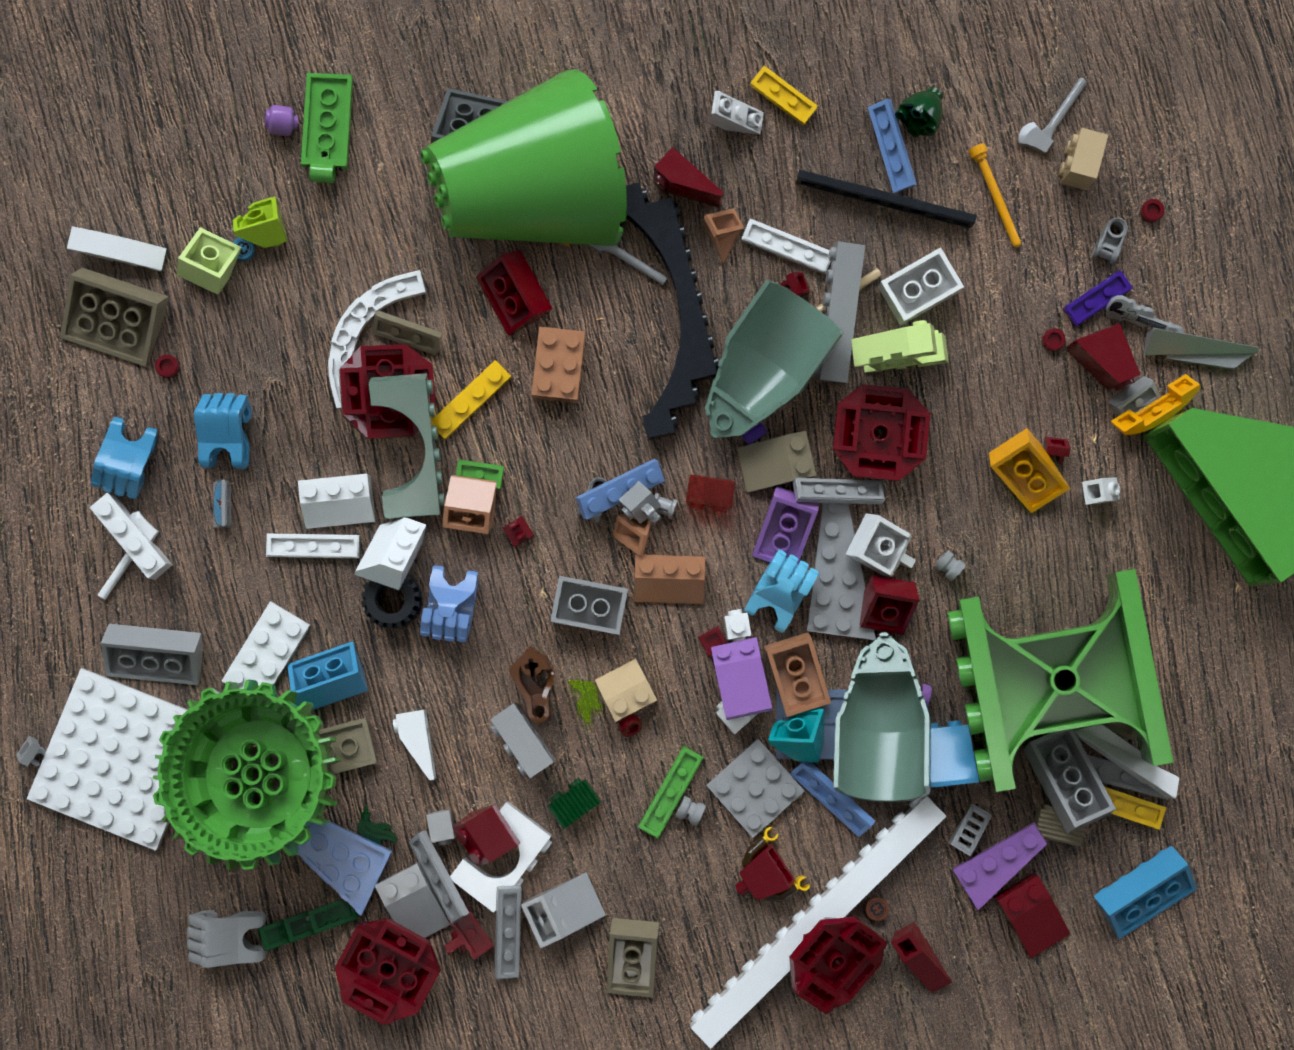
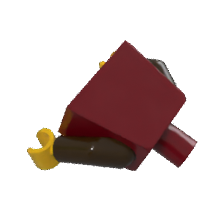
(766, 873)

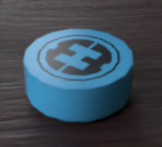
(247, 250)

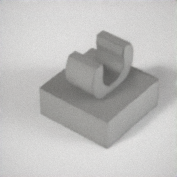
(28, 751)

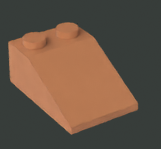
(797, 674)

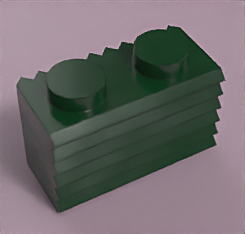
(574, 802)

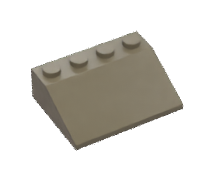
(112, 316)

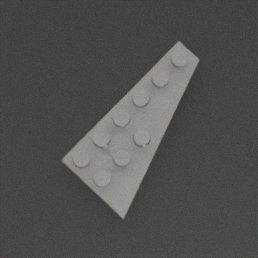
(840, 582)

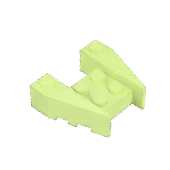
(900, 348)

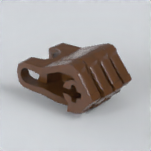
(531, 691)

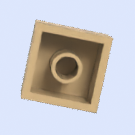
(1083, 158)

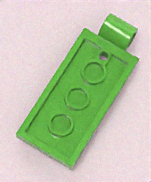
(326, 125)

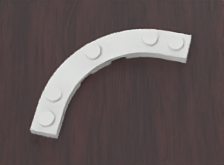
(360, 313)

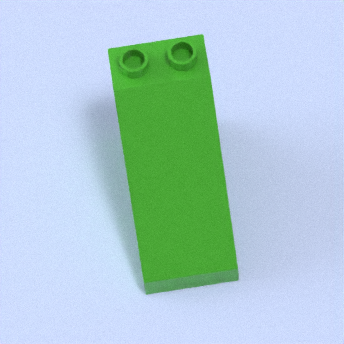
(1239, 484)

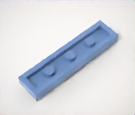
(892, 146)
(608, 494)
(840, 805)

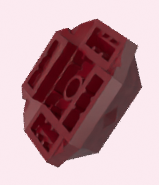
(905, 429)
(835, 961)

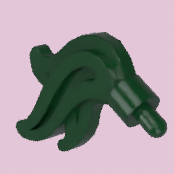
(375, 831)

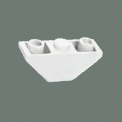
(735, 115)

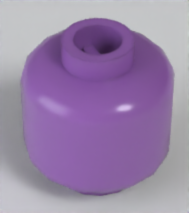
(280, 120)

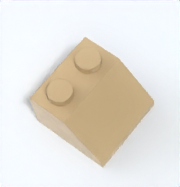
(625, 690)

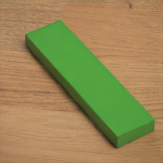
(670, 792)

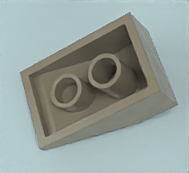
(776, 461)
(632, 957)

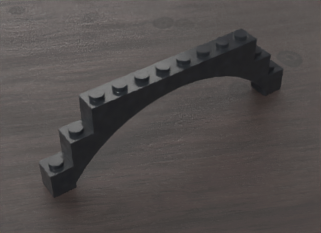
(694, 358)

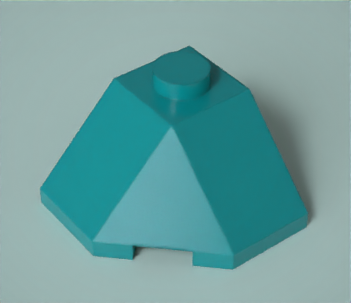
(800, 735)

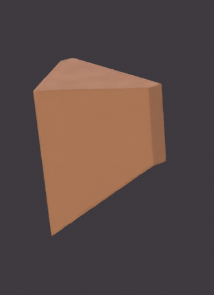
(723, 230)
(632, 533)

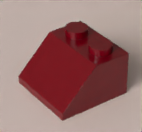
(888, 604)
(485, 835)

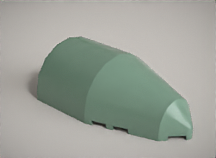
(768, 359)
(883, 728)

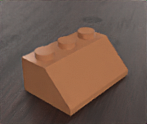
(669, 579)

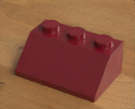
(514, 292)

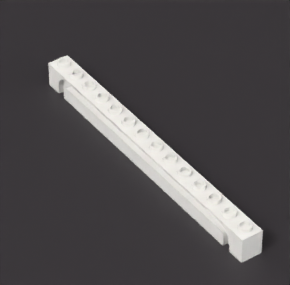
(836, 902)

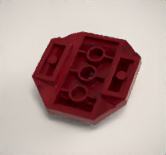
(354, 379)
(381, 992)

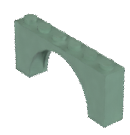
(412, 397)

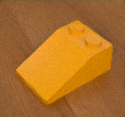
(1028, 470)

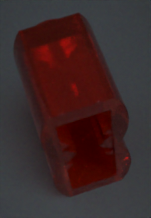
(710, 493)

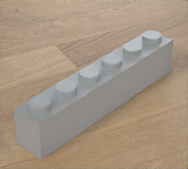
(841, 307)

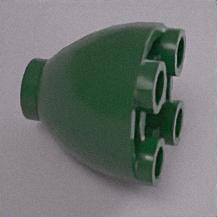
(922, 112)

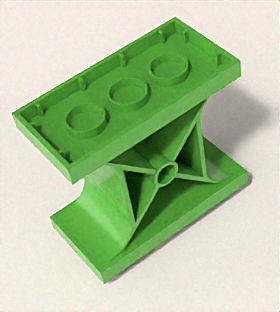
(1016, 691)

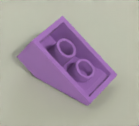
(785, 526)
(741, 678)

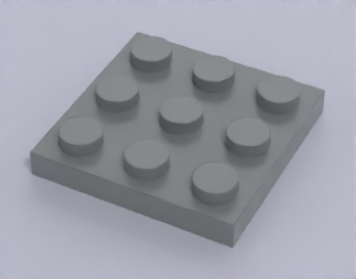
(755, 788)

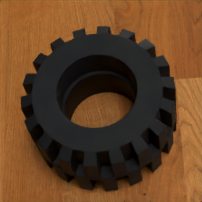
(392, 620)

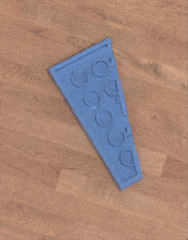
(345, 862)

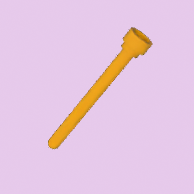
(979, 154)

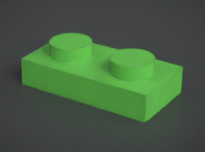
(481, 471)

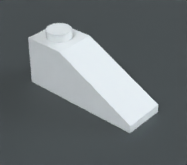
(415, 735)

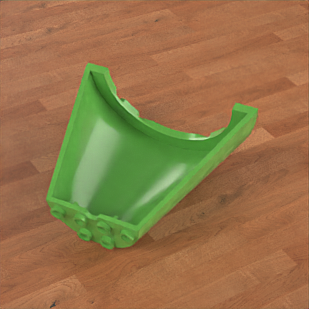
(533, 169)

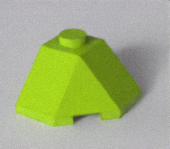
(262, 224)

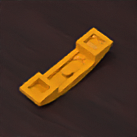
(1178, 396)

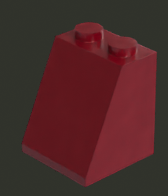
(1106, 357)

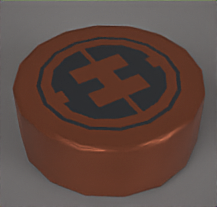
(876, 908)

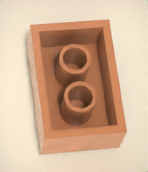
(558, 365)

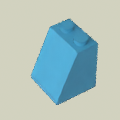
(952, 755)

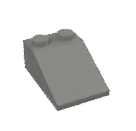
(413, 901)

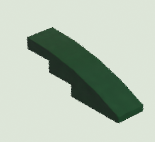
(306, 924)

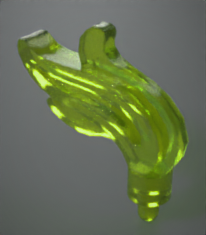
(588, 697)

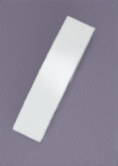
(116, 248)

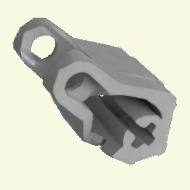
(222, 940)

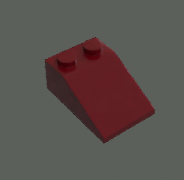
(685, 180)
(1032, 914)

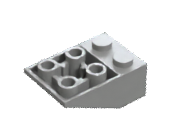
(563, 909)

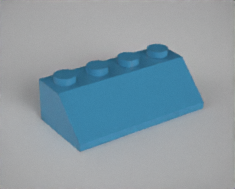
(1145, 892)

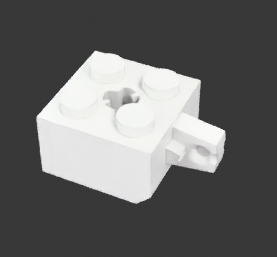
(880, 545)

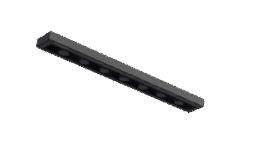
(885, 199)

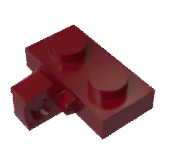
(469, 936)

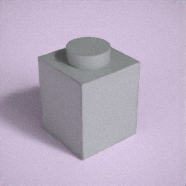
(440, 826)

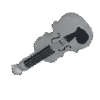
(1123, 308)

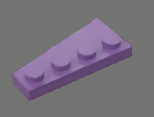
(994, 867)

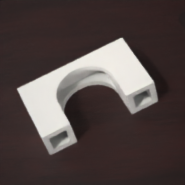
(532, 840)

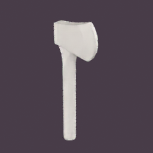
(150, 532)

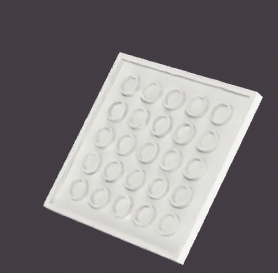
(105, 759)

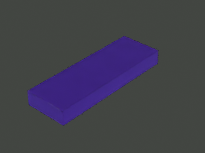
(1097, 298)

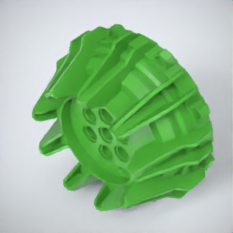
(199, 777)

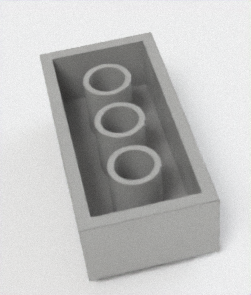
(1069, 779)

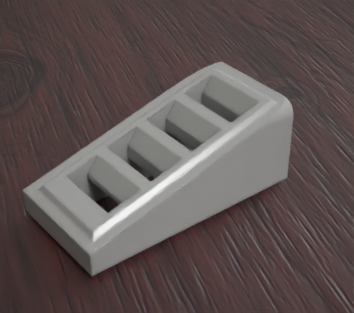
(977, 833)

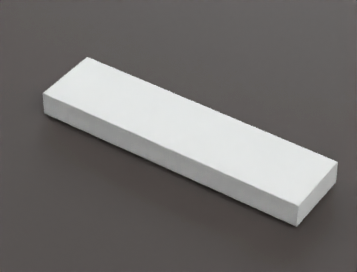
(786, 246)
(313, 546)

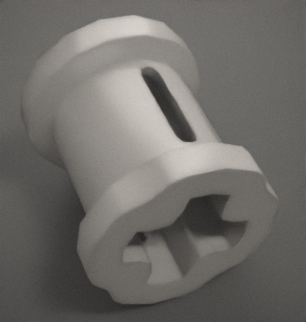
(667, 506)

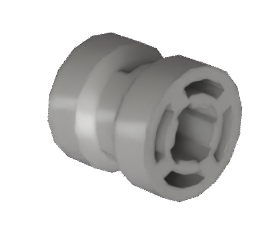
(948, 564)
(690, 811)

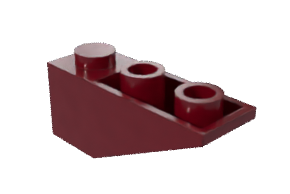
(919, 957)

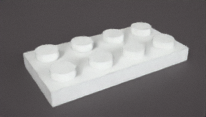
(268, 647)

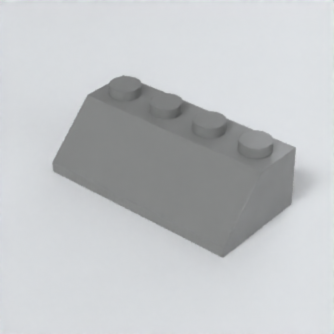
(152, 654)

